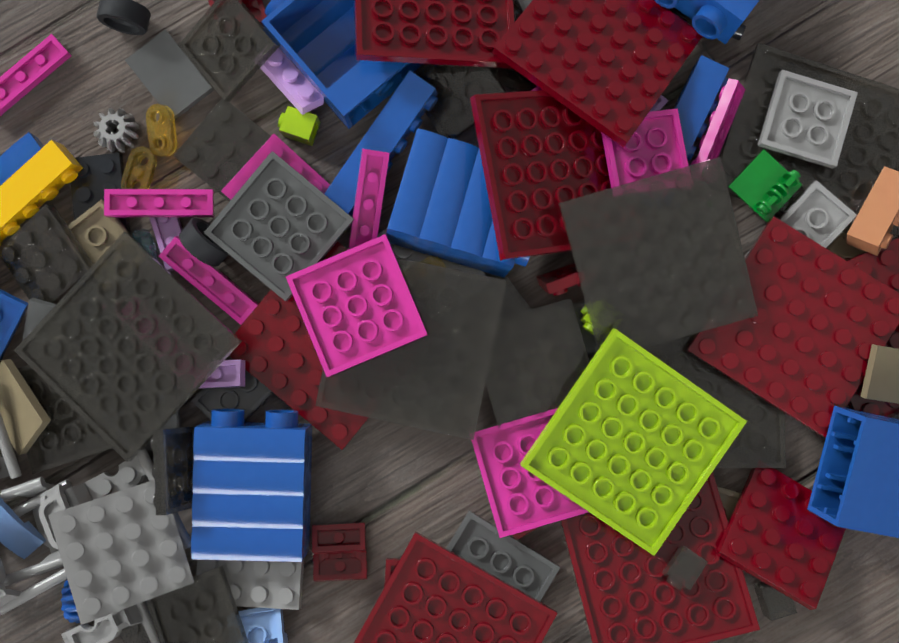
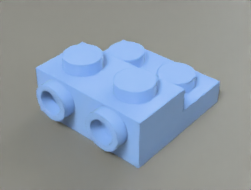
(264, 625)

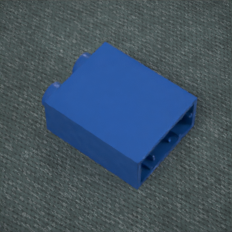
(859, 473)

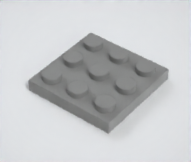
(807, 119)

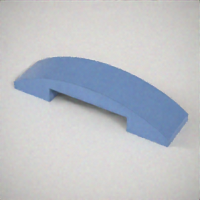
(16, 535)

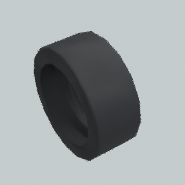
(124, 16)
(200, 244)

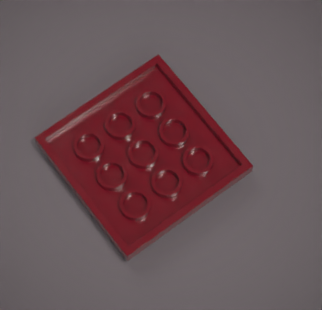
(780, 538)

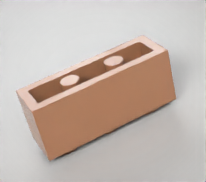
(878, 215)

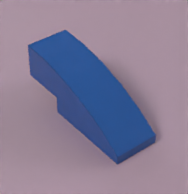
(18, 155)

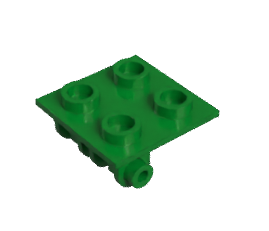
(766, 185)

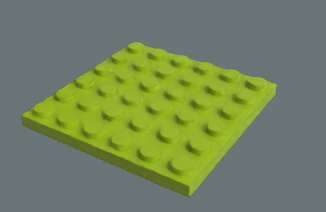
(633, 442)

